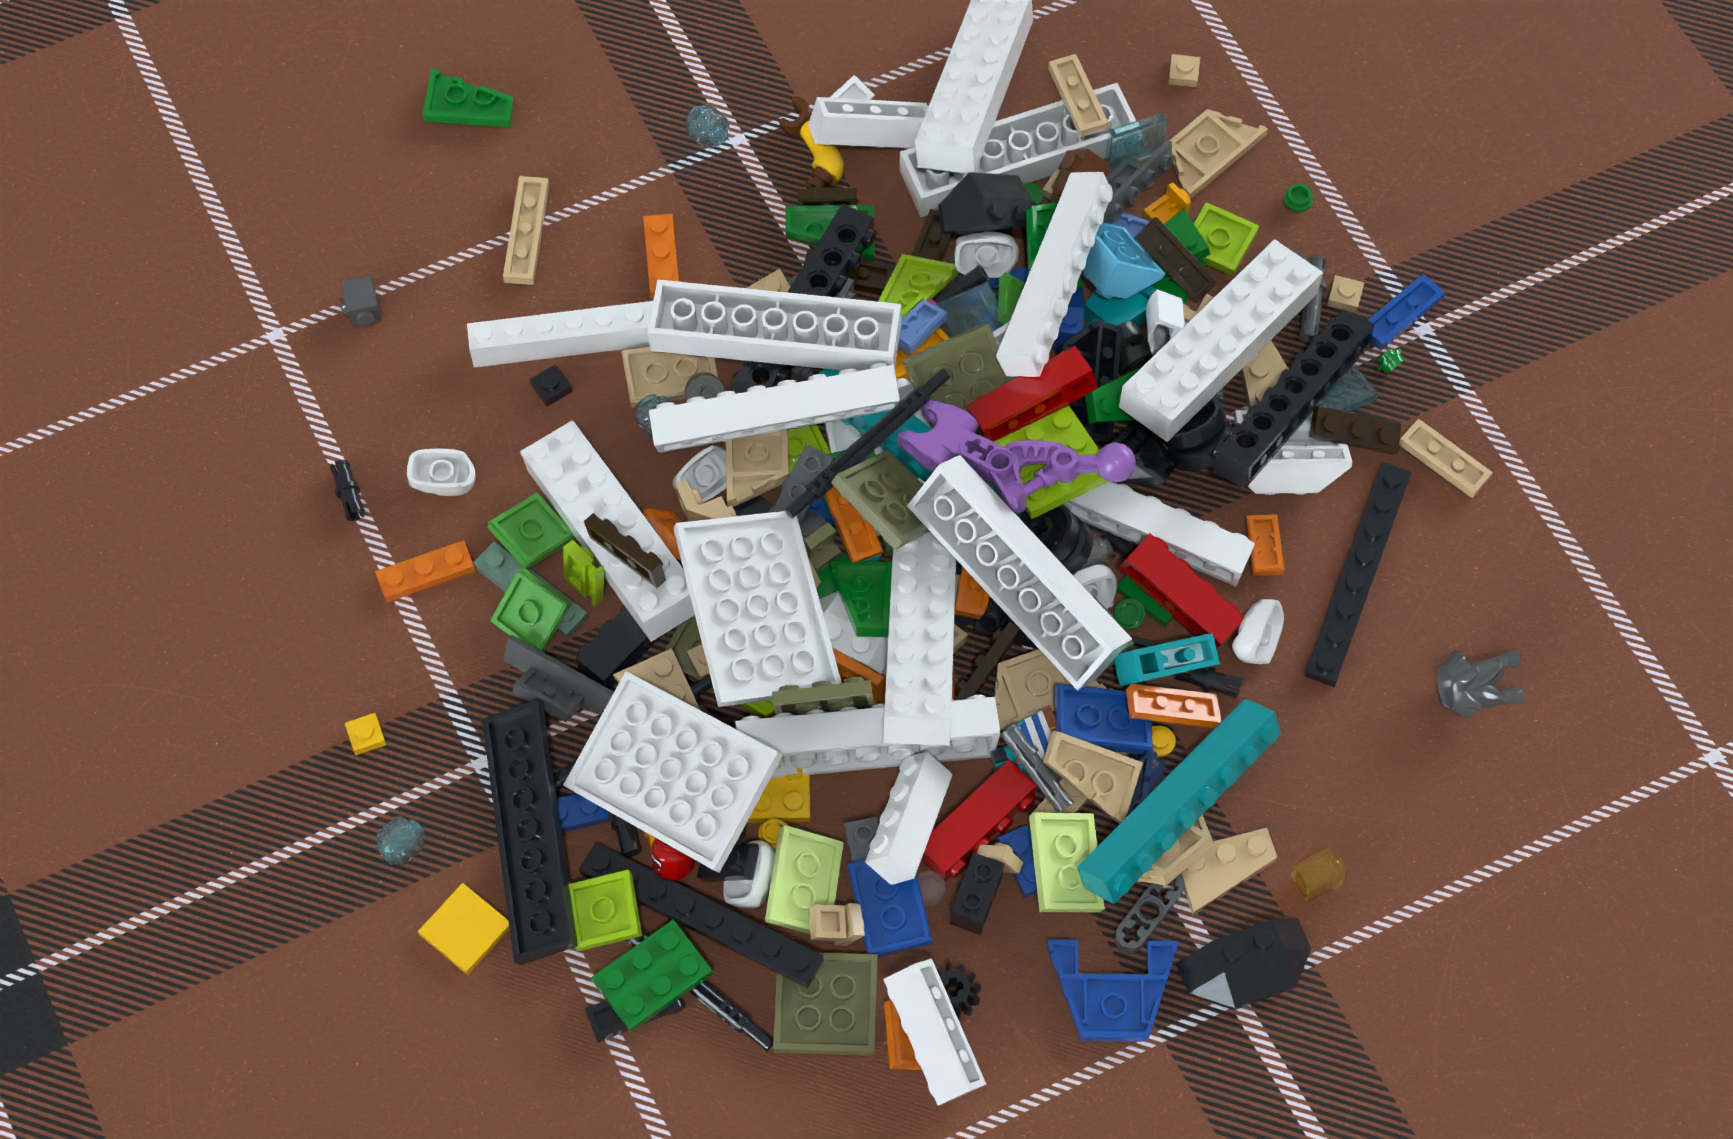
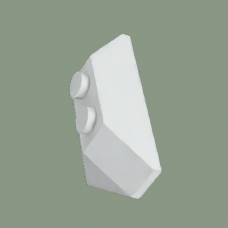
(1302, 467)
(866, 650)

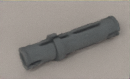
(1311, 312)
(1014, 739)

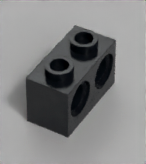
(977, 893)

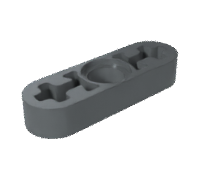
(1143, 935)

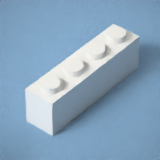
(866, 122)
(908, 818)
(934, 1031)

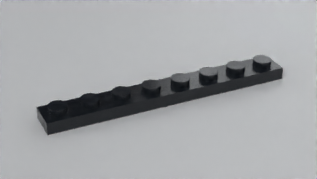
(1358, 574)
(709, 918)

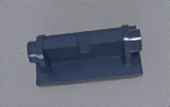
(1149, 777)

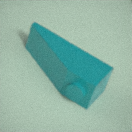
(1166, 659)

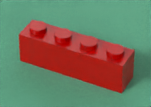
(1033, 398)
(1180, 590)
(978, 820)

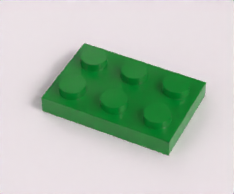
(652, 976)

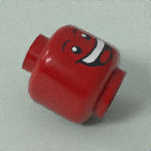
(670, 862)

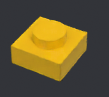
(365, 734)

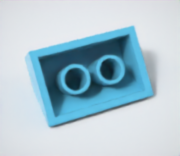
(1119, 264)

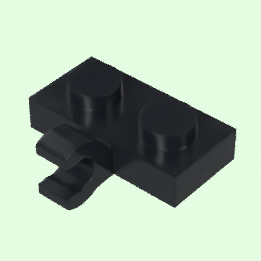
(738, 866)

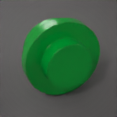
(1298, 198)
(1390, 360)
(1129, 614)

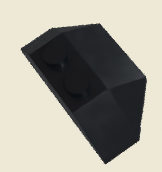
(986, 205)
(1101, 349)
(1152, 457)
(1247, 964)

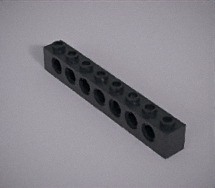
(845, 226)
(1292, 398)

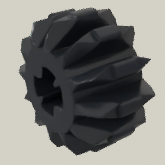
(964, 986)

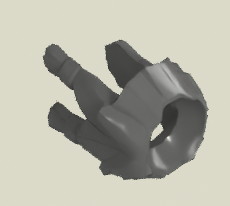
(1469, 687)

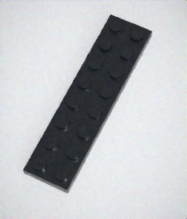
(529, 833)

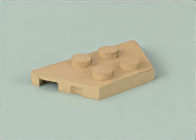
(1210, 147)
(755, 465)
(1027, 687)
(1181, 855)

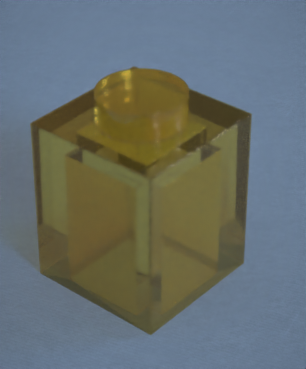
(1318, 874)

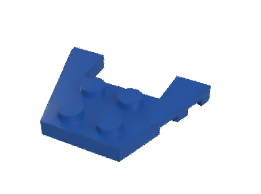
(1112, 1004)

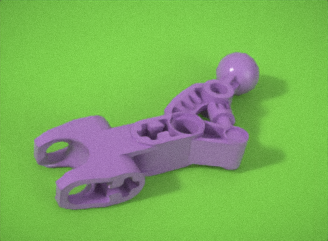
(956, 436)

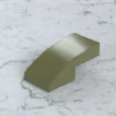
(821, 547)

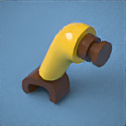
(828, 160)

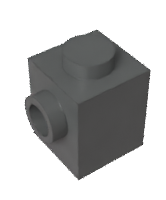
(360, 301)

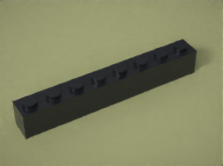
(622, 640)

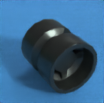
(1134, 349)
(703, 385)

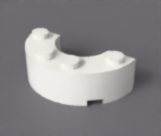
(1164, 319)

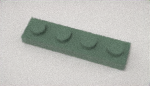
(501, 568)

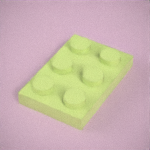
(1058, 848)
(802, 876)

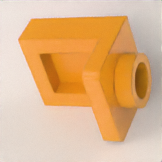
(1168, 205)

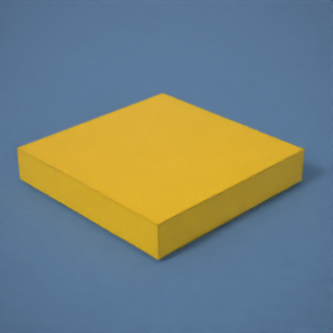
(464, 928)

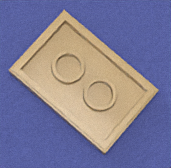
(661, 372)

